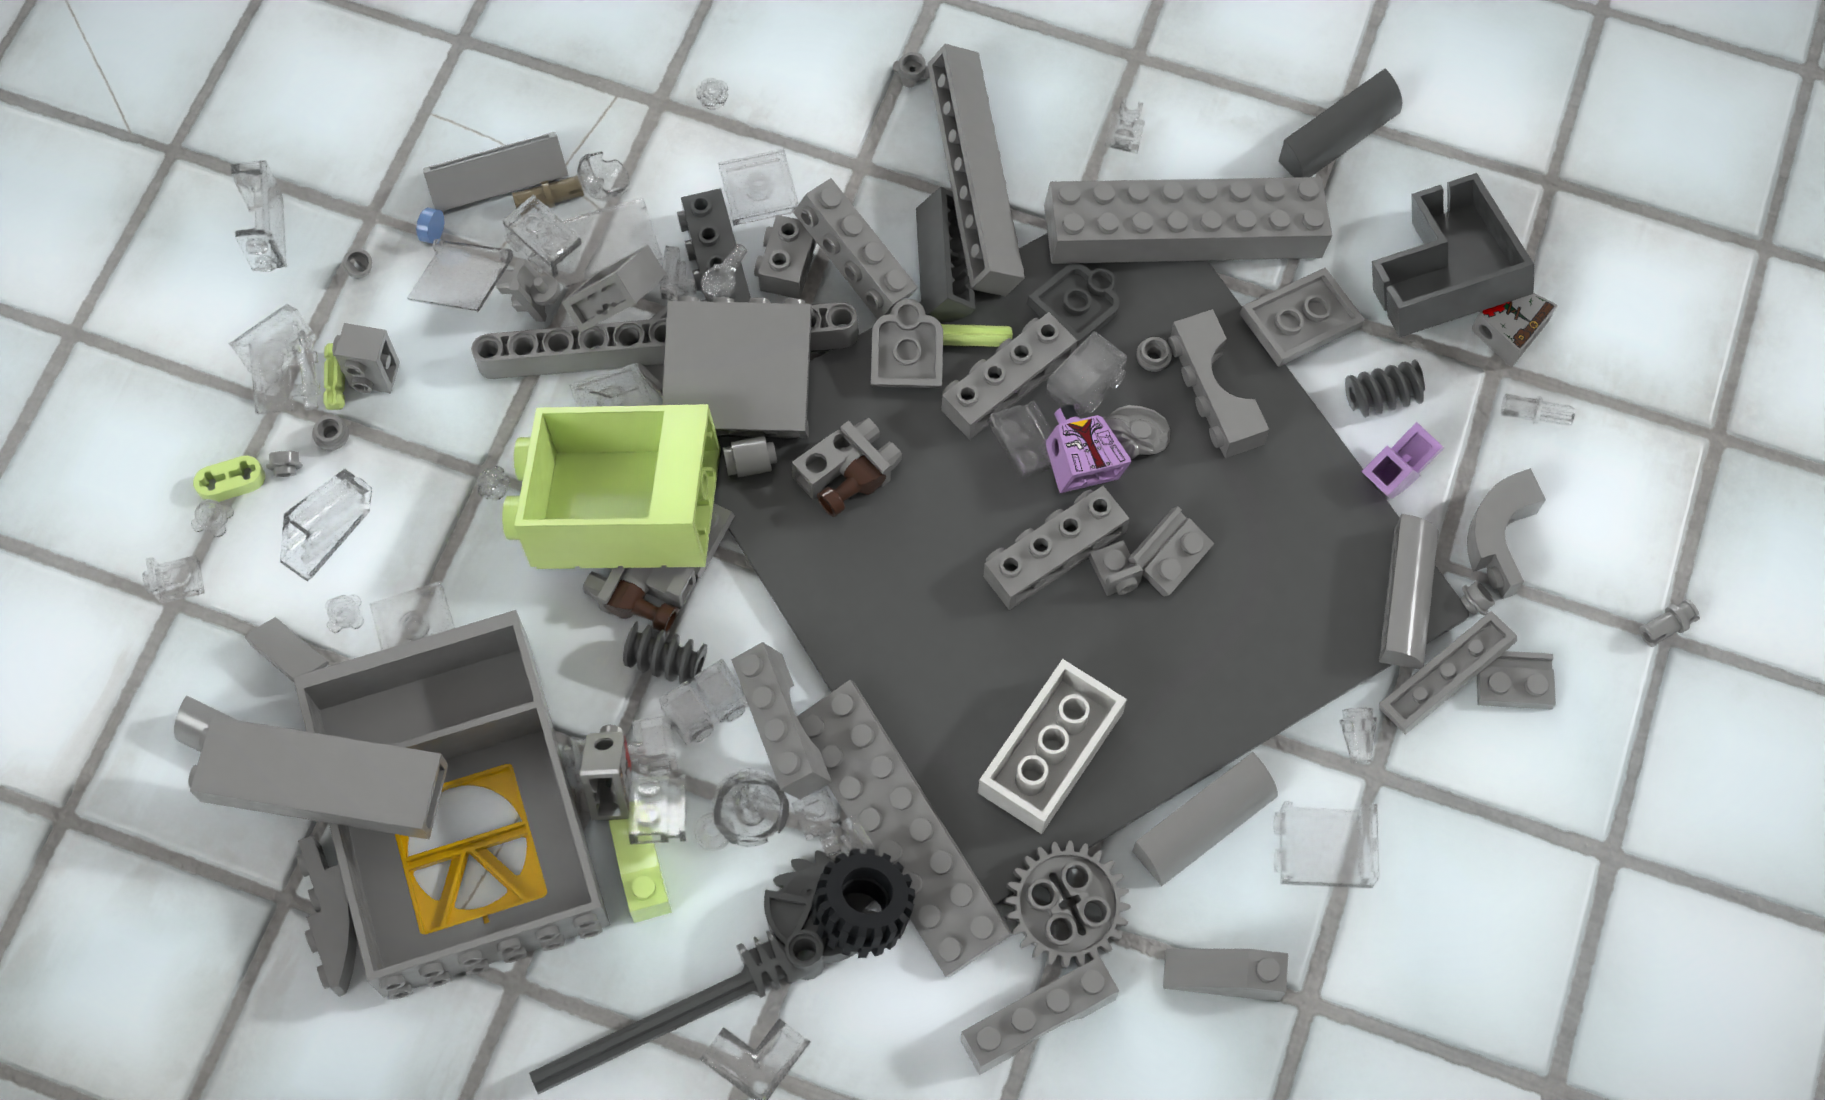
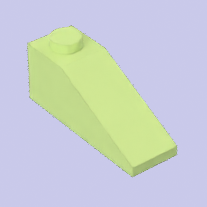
(639, 874)

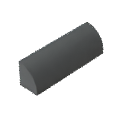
(1341, 126)
(942, 261)

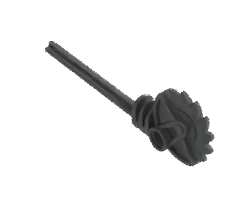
(790, 932)

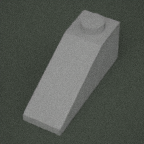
(1227, 972)

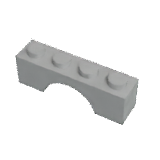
(1233, 421)
(789, 749)
(1038, 1013)

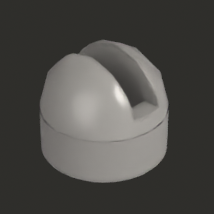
(362, 258)

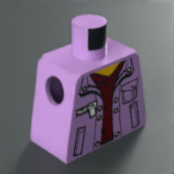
(1084, 451)

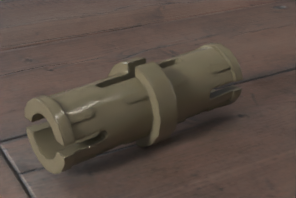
(551, 192)

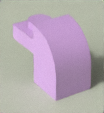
(1401, 465)

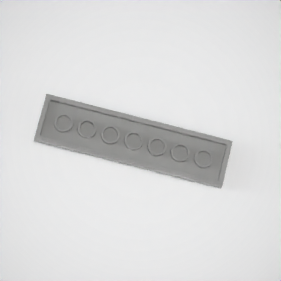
(879, 789)

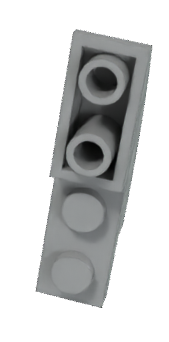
(332, 928)

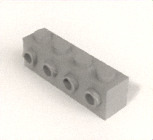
(854, 248)
(1008, 374)
(1055, 546)

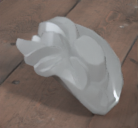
(1139, 430)

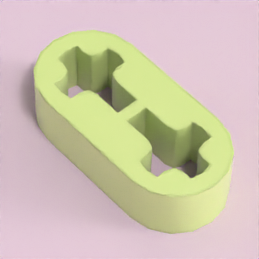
(229, 478)

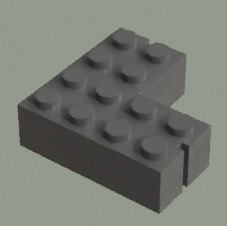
(1462, 268)

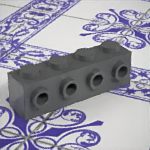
(710, 237)

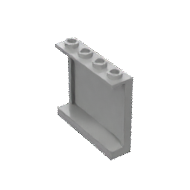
(741, 362)

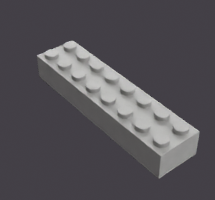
(1186, 220)

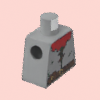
(1513, 325)
(607, 757)

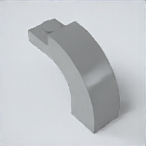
(1505, 503)

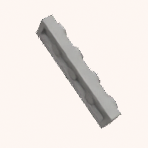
(1448, 672)

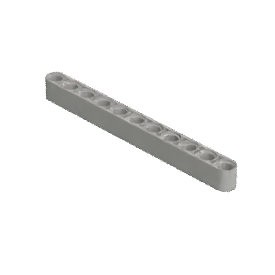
(612, 340)

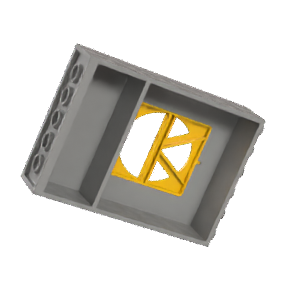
(485, 711)

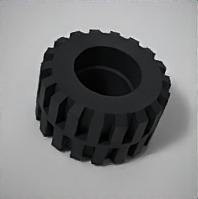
(866, 875)

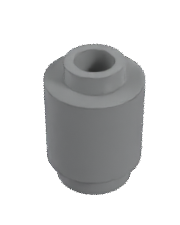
(749, 457)

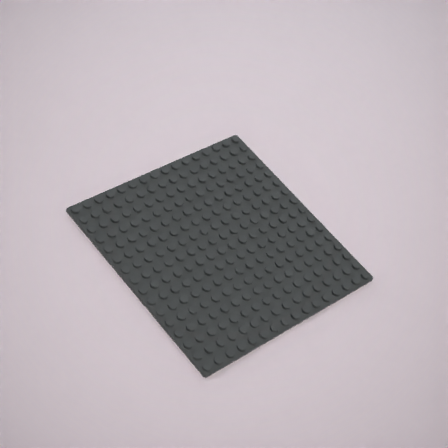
(1237, 653)

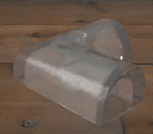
(756, 1071)

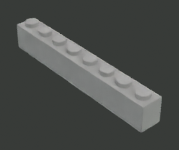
(975, 171)

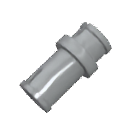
(1675, 619)

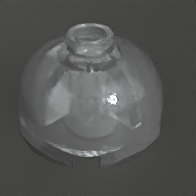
(749, 807)

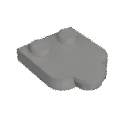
(907, 348)

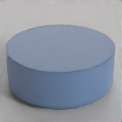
(430, 225)

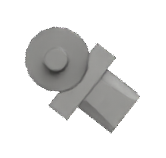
(529, 289)

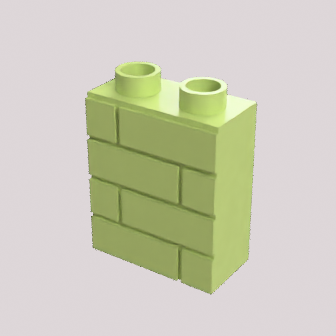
(615, 487)

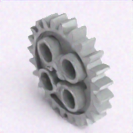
(1035, 919)

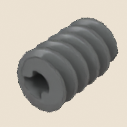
(1385, 387)
(663, 655)

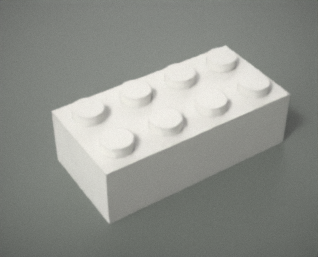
(1051, 746)

